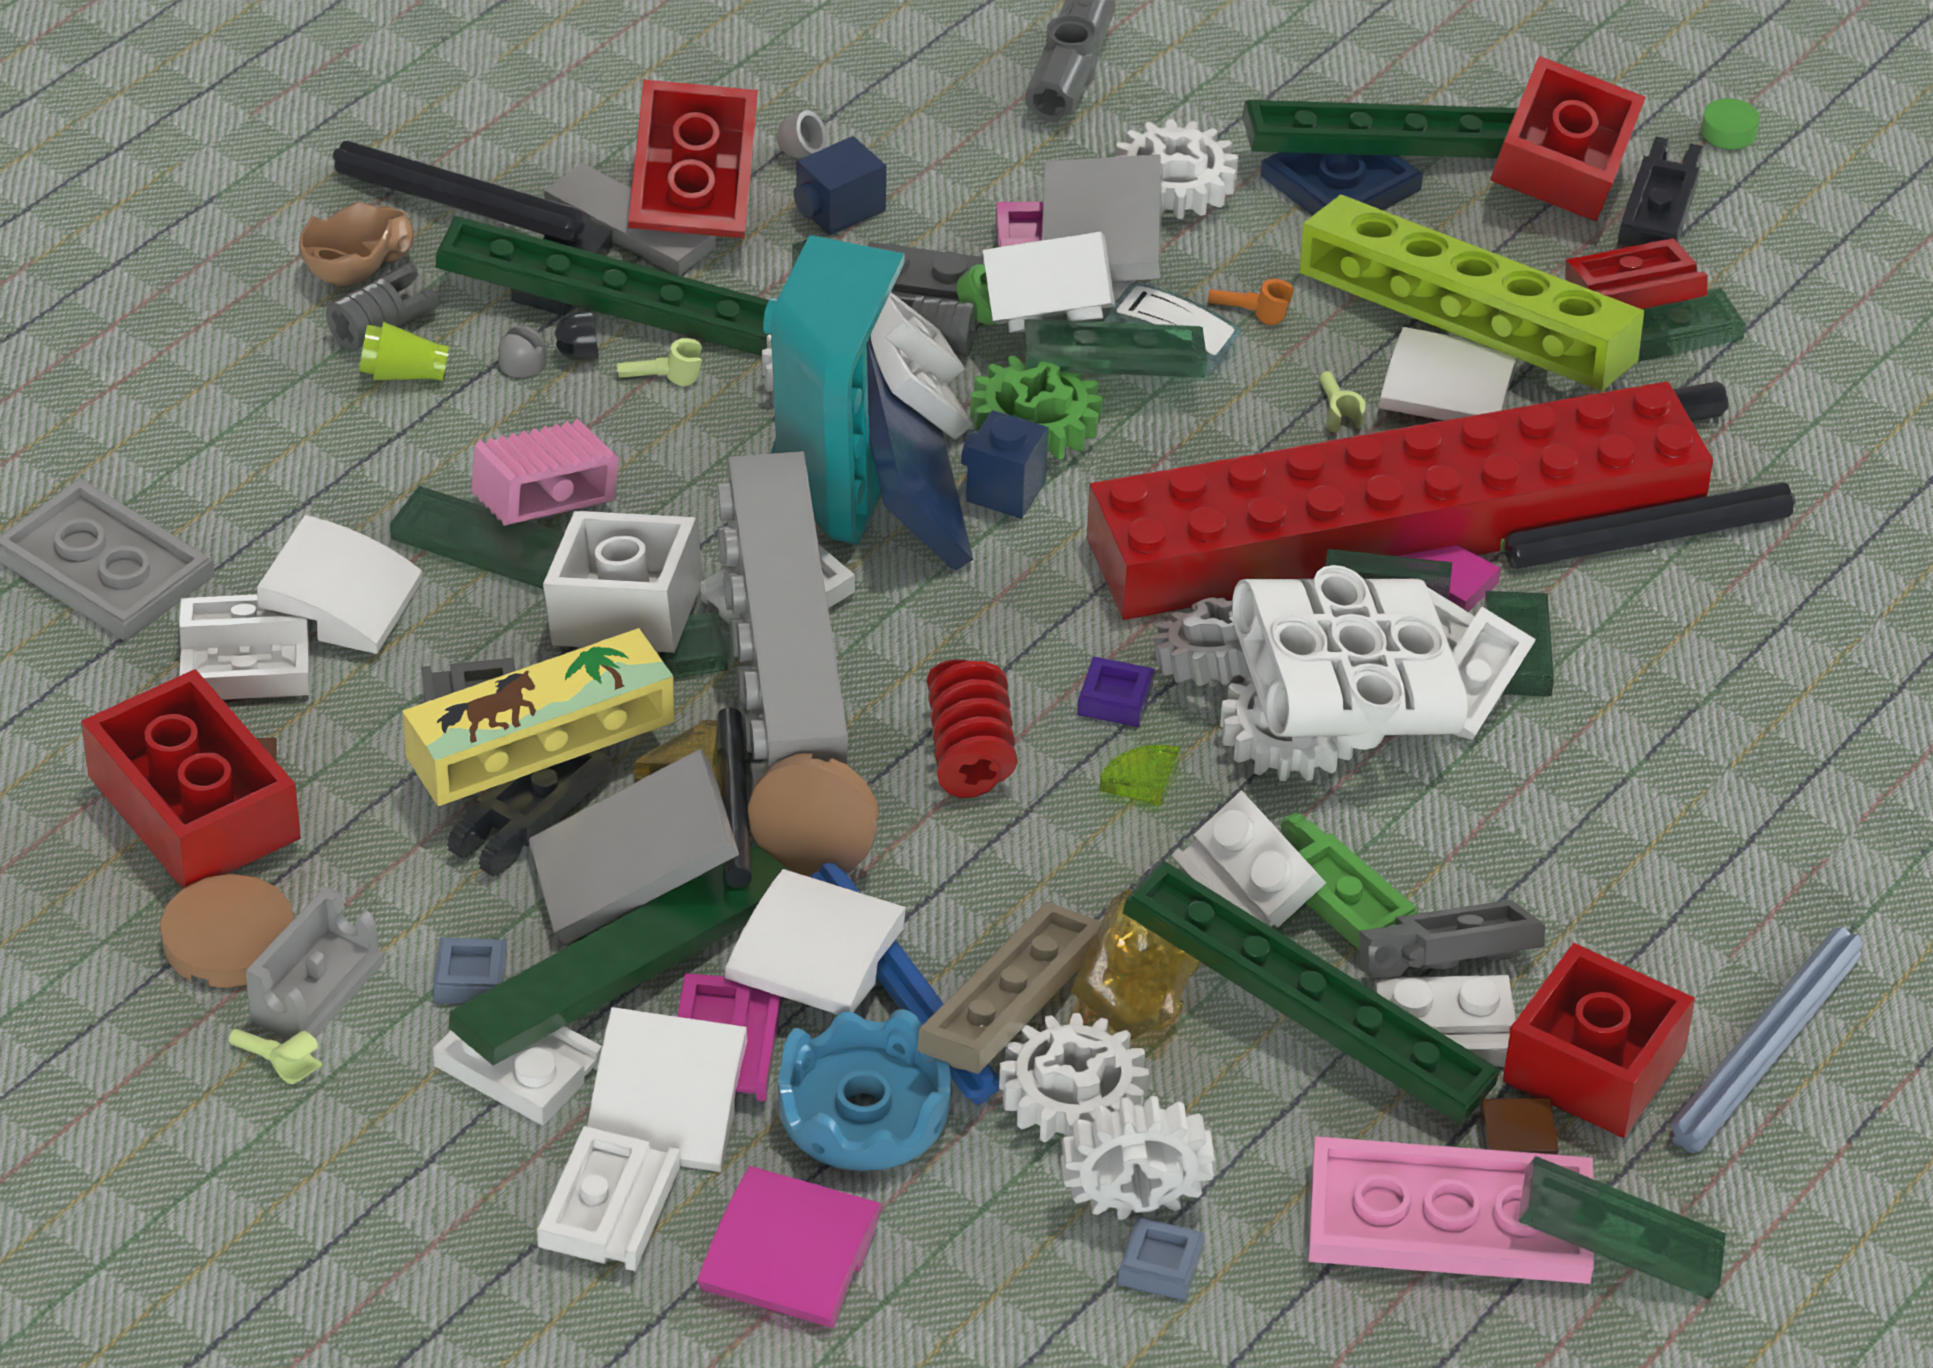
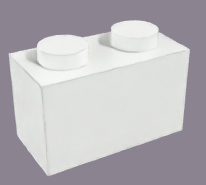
(1049, 280)

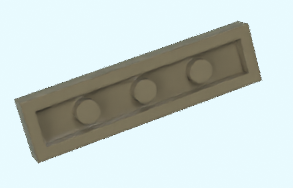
(1008, 988)

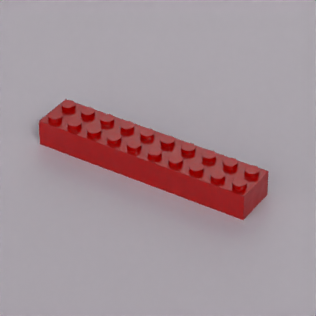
(1391, 492)

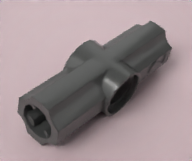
(1068, 57)

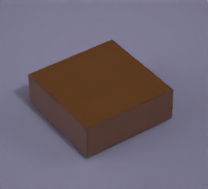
(1519, 1125)

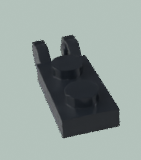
(1660, 196)
(525, 809)

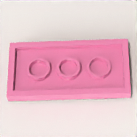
(1434, 1211)

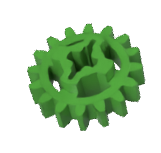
(1042, 397)

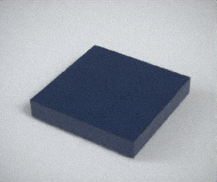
(1318, 178)

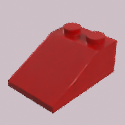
(693, 159)

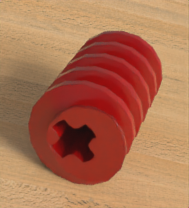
(971, 726)

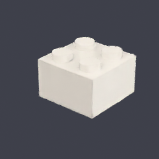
(623, 576)

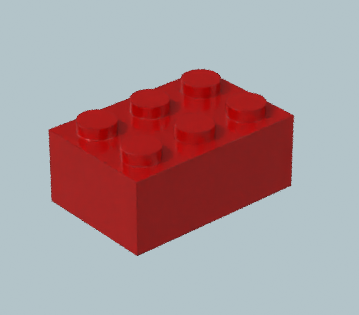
(191, 779)

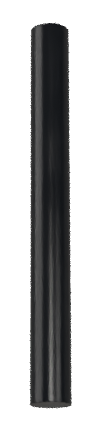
(734, 793)

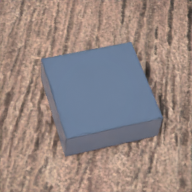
(468, 968)
(1161, 1258)

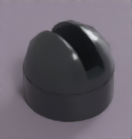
(577, 337)

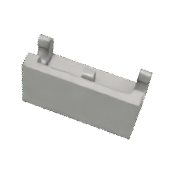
(312, 968)

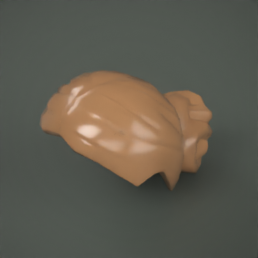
(355, 242)

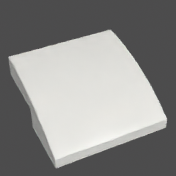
(919, 365)
(1445, 376)
(340, 581)
(244, 647)
(1485, 655)
(815, 943)
(669, 1083)

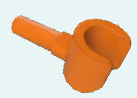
(1269, 305)

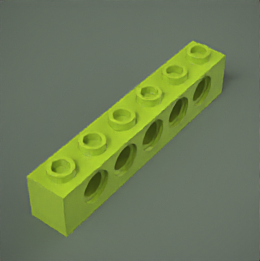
(1471, 292)

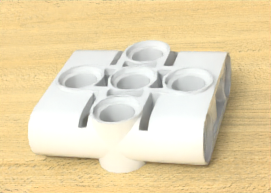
(1348, 657)

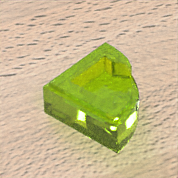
(1142, 773)

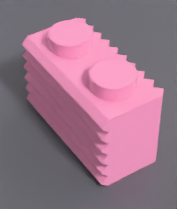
(543, 472)

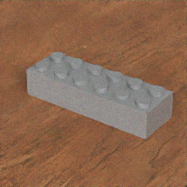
(782, 611)

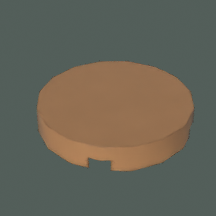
(813, 814)
(222, 927)

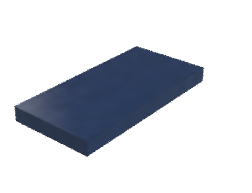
(915, 471)

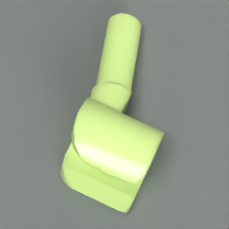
(681, 367)
(1341, 403)
(289, 1059)

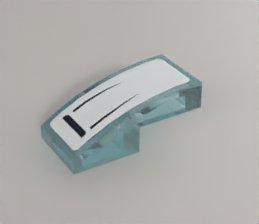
(1156, 305)

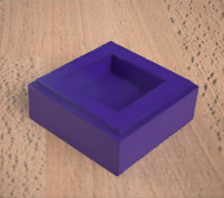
(1115, 691)

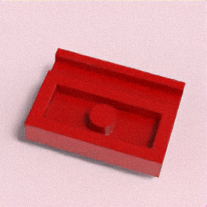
(1640, 274)

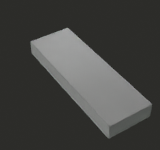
(607, 205)

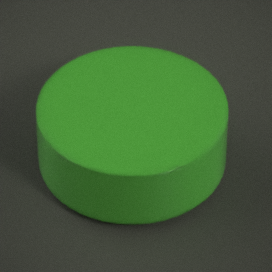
(1730, 123)
(974, 288)

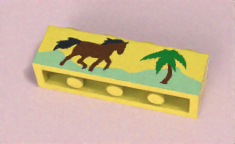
(538, 716)

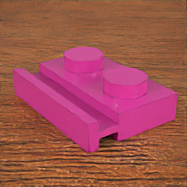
(737, 1004)

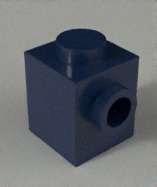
(840, 185)
(1005, 463)

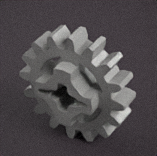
(1202, 645)

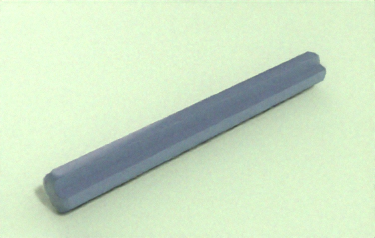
(1765, 1040)

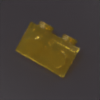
(1132, 974)

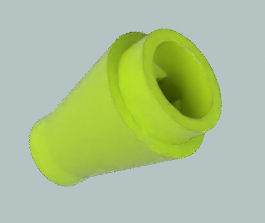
(401, 355)

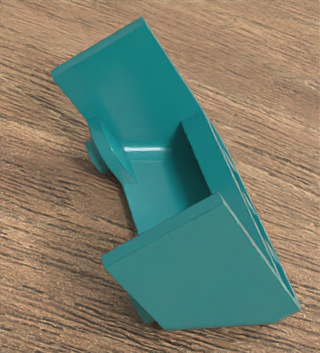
(822, 378)

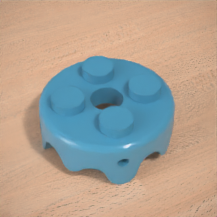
(858, 1059)

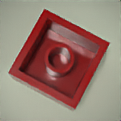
(1567, 138)
(1598, 1039)

